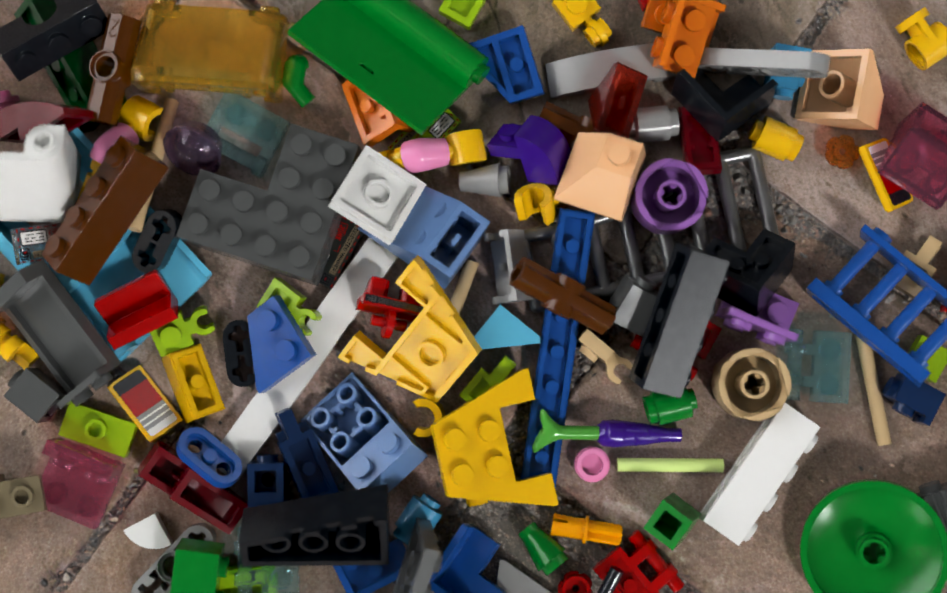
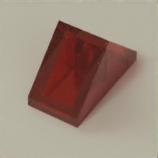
(617, 100)

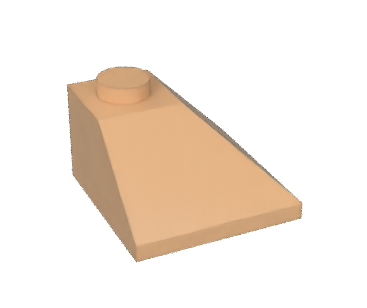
(848, 96)
(601, 174)

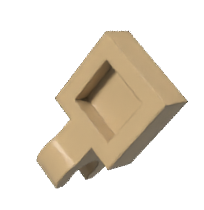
(922, 260)
(595, 348)

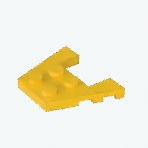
(431, 349)
(476, 452)

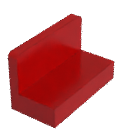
(137, 308)

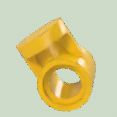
(926, 41)

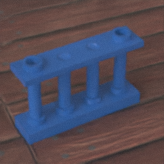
(856, 317)

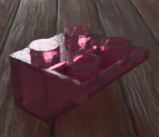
(919, 156)

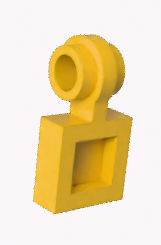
(581, 12)

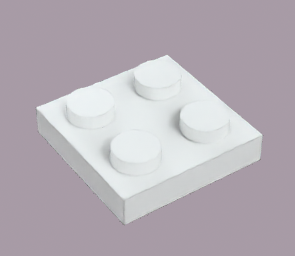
(377, 195)

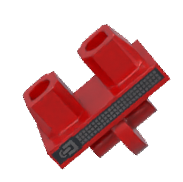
(375, 301)

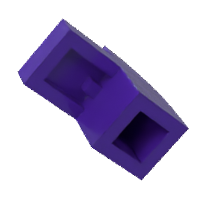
(537, 144)

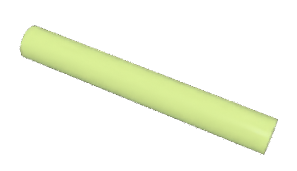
(711, 465)

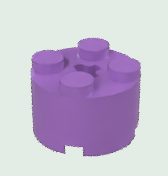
(675, 177)

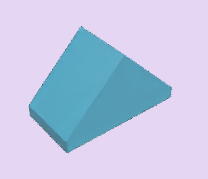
(505, 330)

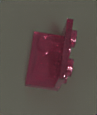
(79, 481)

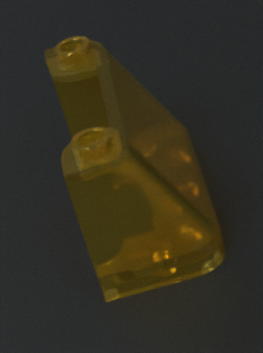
(211, 50)

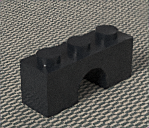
(33, 47)

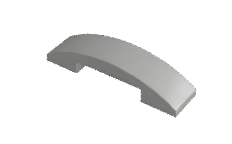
(586, 71)

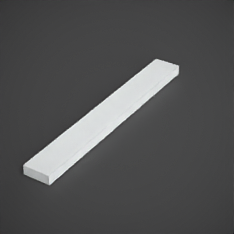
(337, 313)

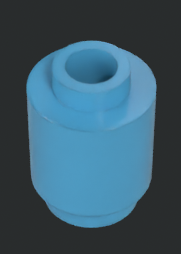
(421, 507)

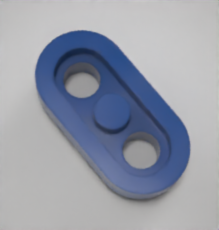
(212, 455)

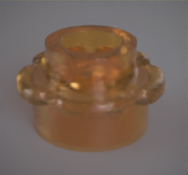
(835, 158)

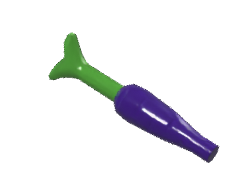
(607, 433)

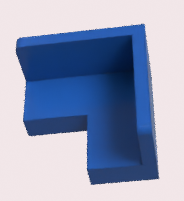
(465, 562)

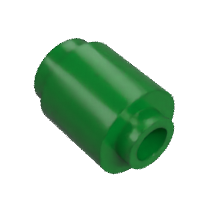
(669, 409)

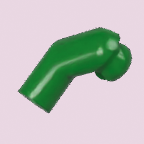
(294, 77)

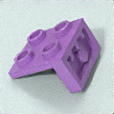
(770, 325)

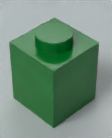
(672, 521)

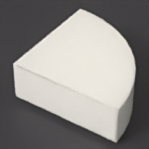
(149, 533)

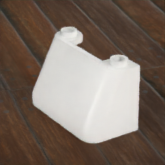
(42, 179)

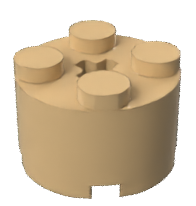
(766, 396)

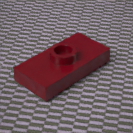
(698, 145)

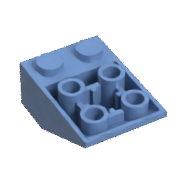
(439, 232)
(363, 436)

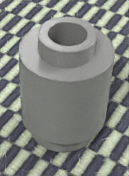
(655, 124)

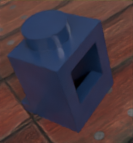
(911, 400)
(257, 490)

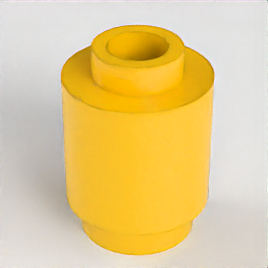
(776, 139)

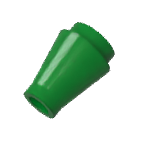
(543, 549)

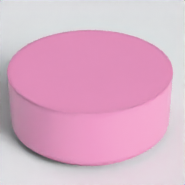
(591, 464)

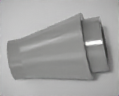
(486, 180)

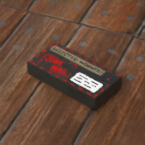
(343, 247)

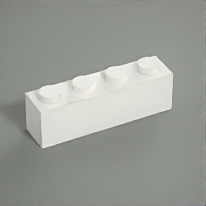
(759, 473)

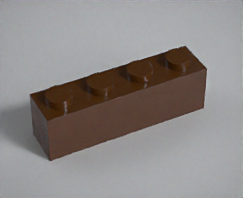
(104, 211)

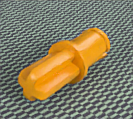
(586, 529)

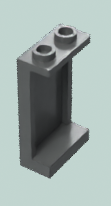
(58, 332)

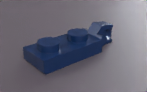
(303, 456)

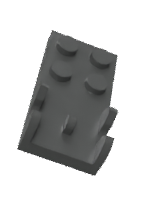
(420, 560)

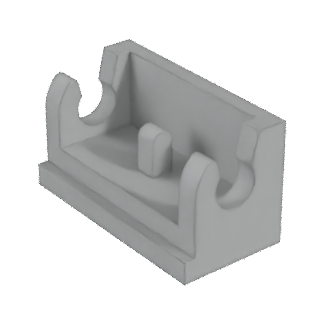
(507, 251)

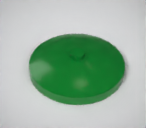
(874, 541)

